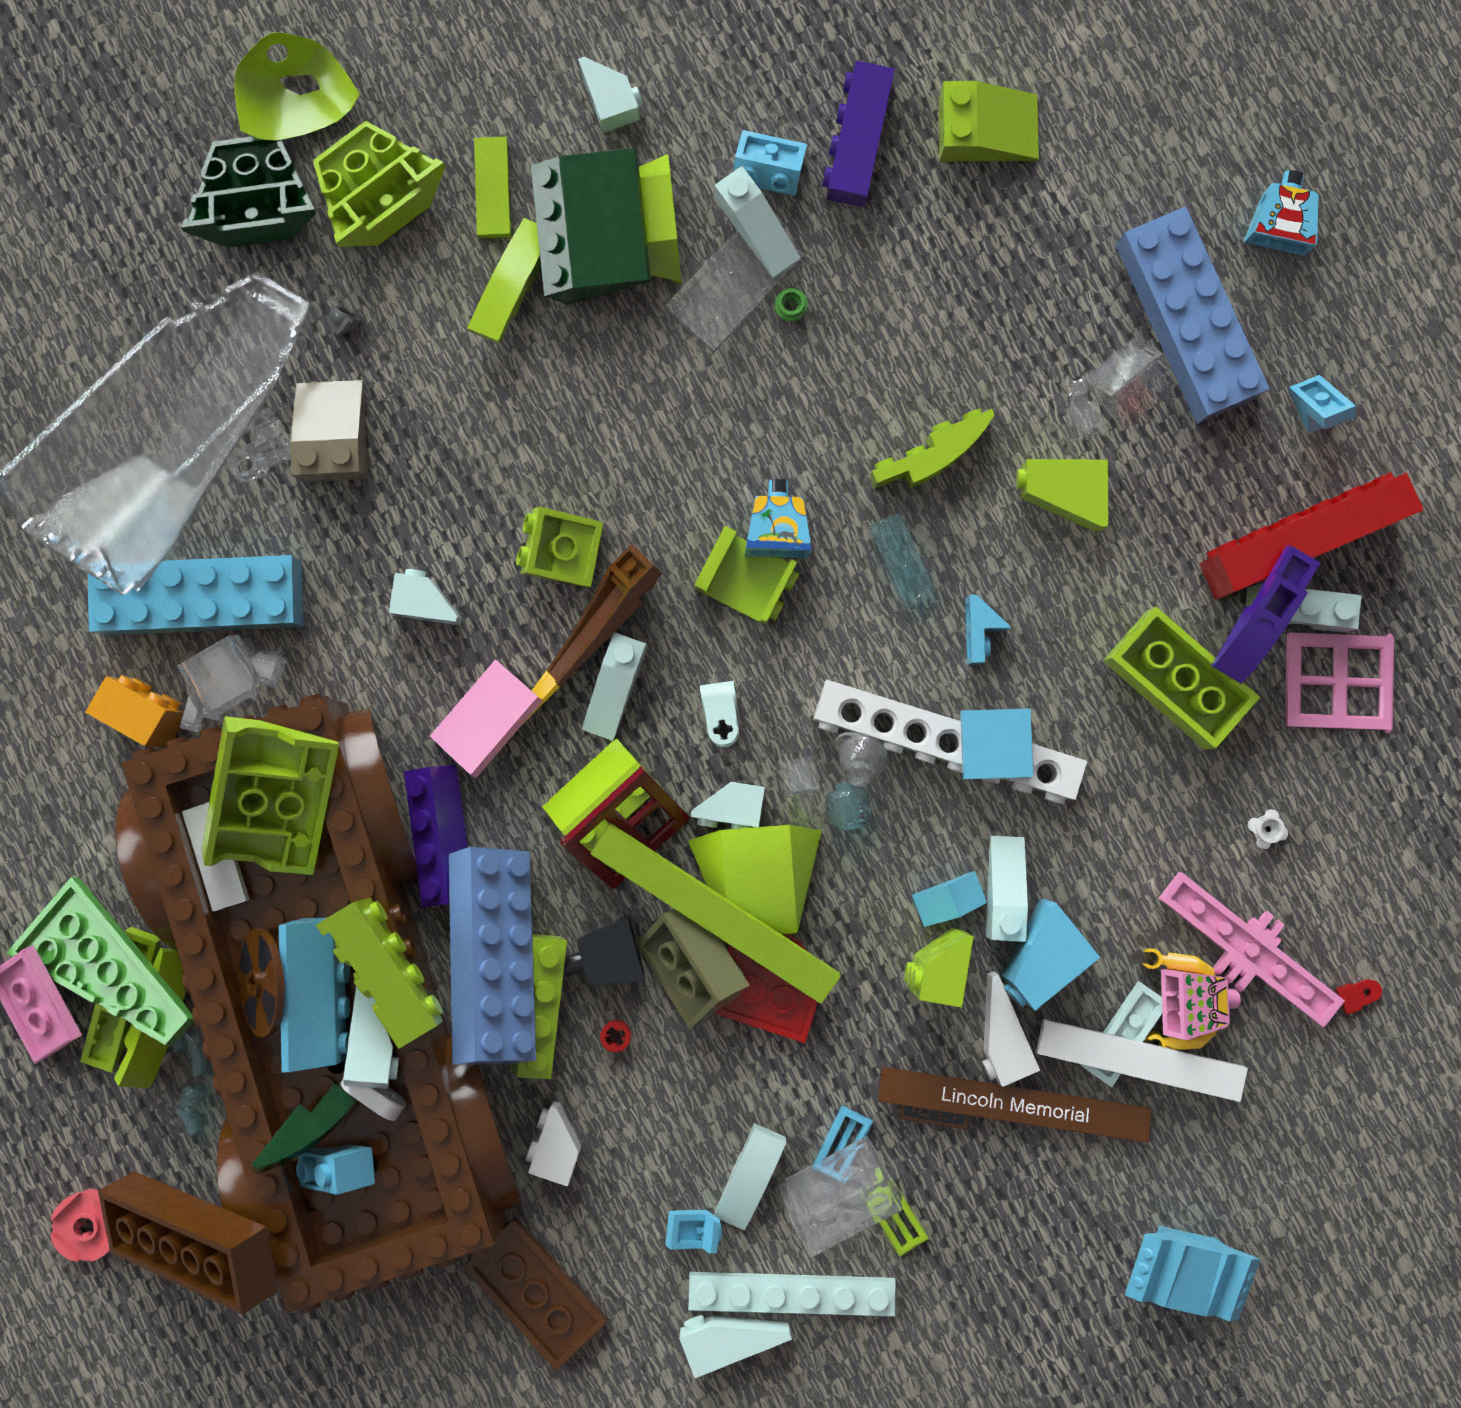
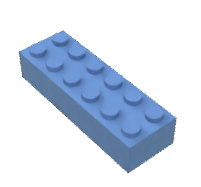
(1191, 315)
(491, 957)

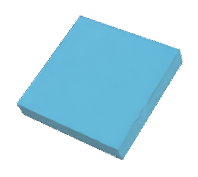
(996, 743)

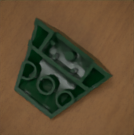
(248, 195)

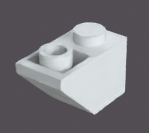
(557, 1148)

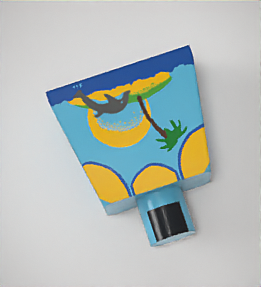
(778, 525)

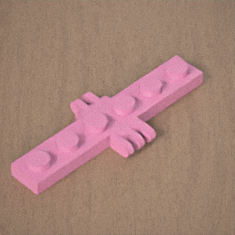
(1251, 950)

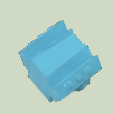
(1192, 1274)

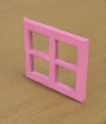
(1339, 681)

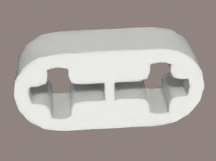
(382, 1101)

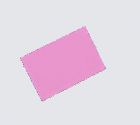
(485, 718)
(35, 1005)

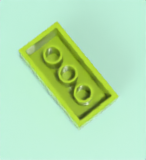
(1179, 679)

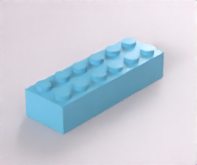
(203, 597)

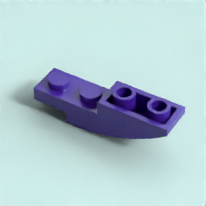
(1267, 616)

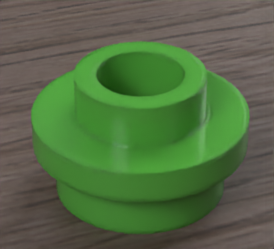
(795, 295)

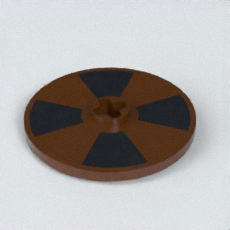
(261, 982)

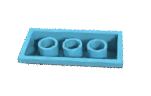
(314, 998)

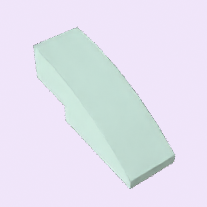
(750, 1176)

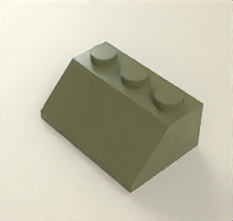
(691, 966)

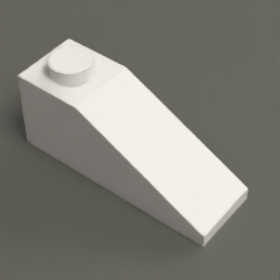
(1004, 1040)

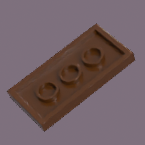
(536, 1294)

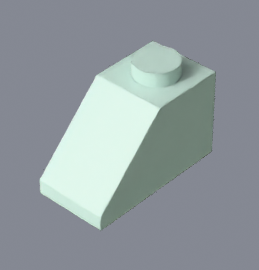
(611, 95)
(421, 599)

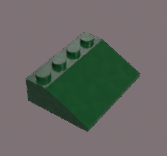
(590, 224)

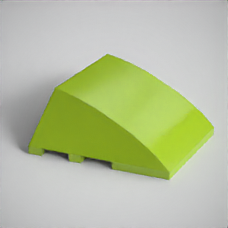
(374, 185)
(660, 219)
(761, 870)

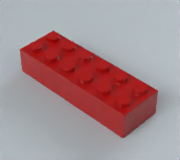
(1311, 531)

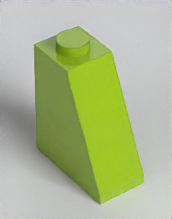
(1068, 488)

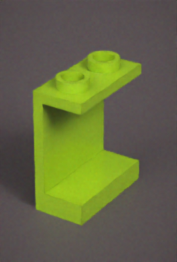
(745, 582)

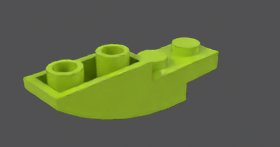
(946, 446)

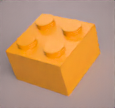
(136, 711)

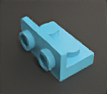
(771, 161)

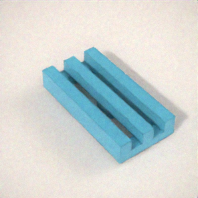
(854, 1118)

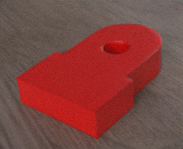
(1355, 997)

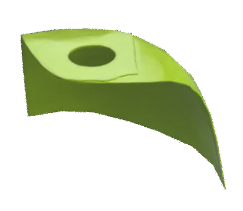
(276, 113)

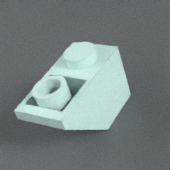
(732, 804)

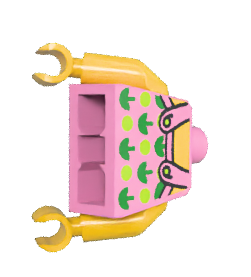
(1192, 1001)

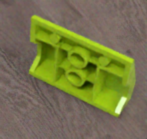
(268, 796)

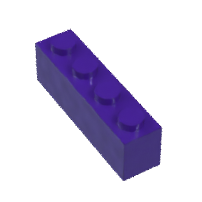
(859, 134)
(435, 827)

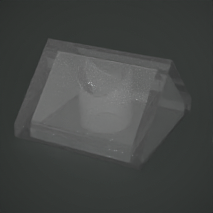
(1130, 382)

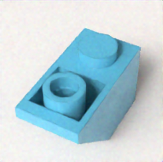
(336, 1168)

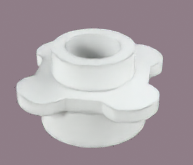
(1277, 832)

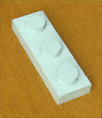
(1133, 1022)

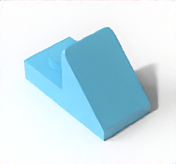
(1321, 404)
(980, 619)

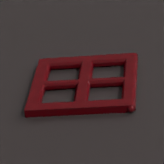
(607, 811)

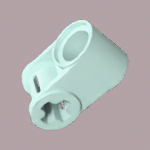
(720, 707)

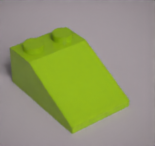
(987, 123)

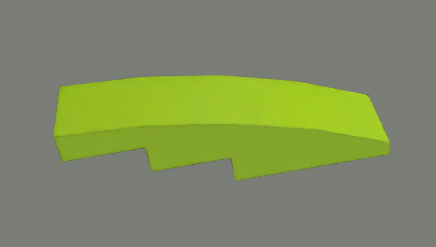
(508, 284)
(107, 1032)
(145, 1052)

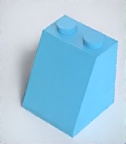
(1049, 957)

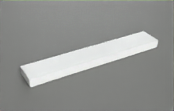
(1141, 1060)

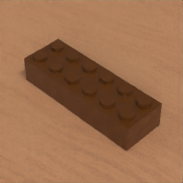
(189, 1241)

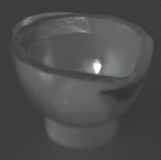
(860, 757)

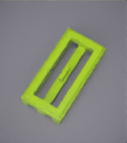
(911, 1243)

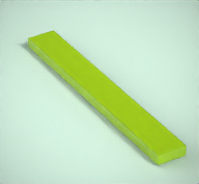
(715, 913)

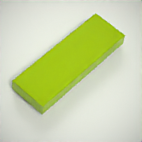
(492, 187)

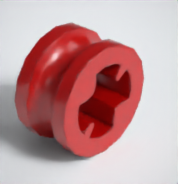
(614, 1046)

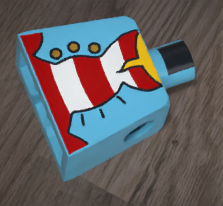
(1286, 217)

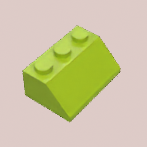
(592, 787)
(941, 969)

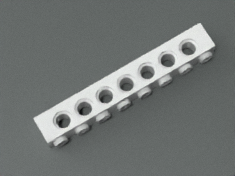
(1066, 769)

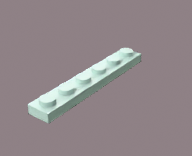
(791, 1294)

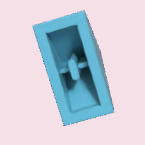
(949, 899)

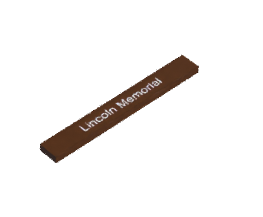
(1014, 1104)

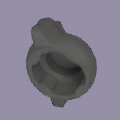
(342, 320)

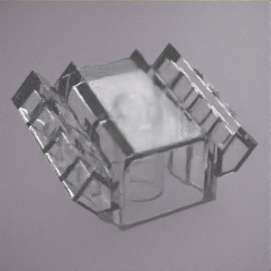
(226, 677)

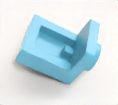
(693, 1230)

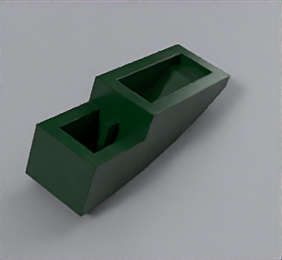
(305, 1129)

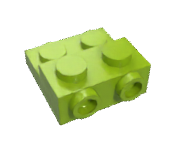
(559, 547)

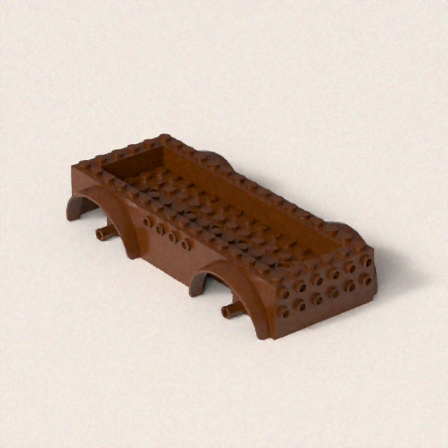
(442, 1161)

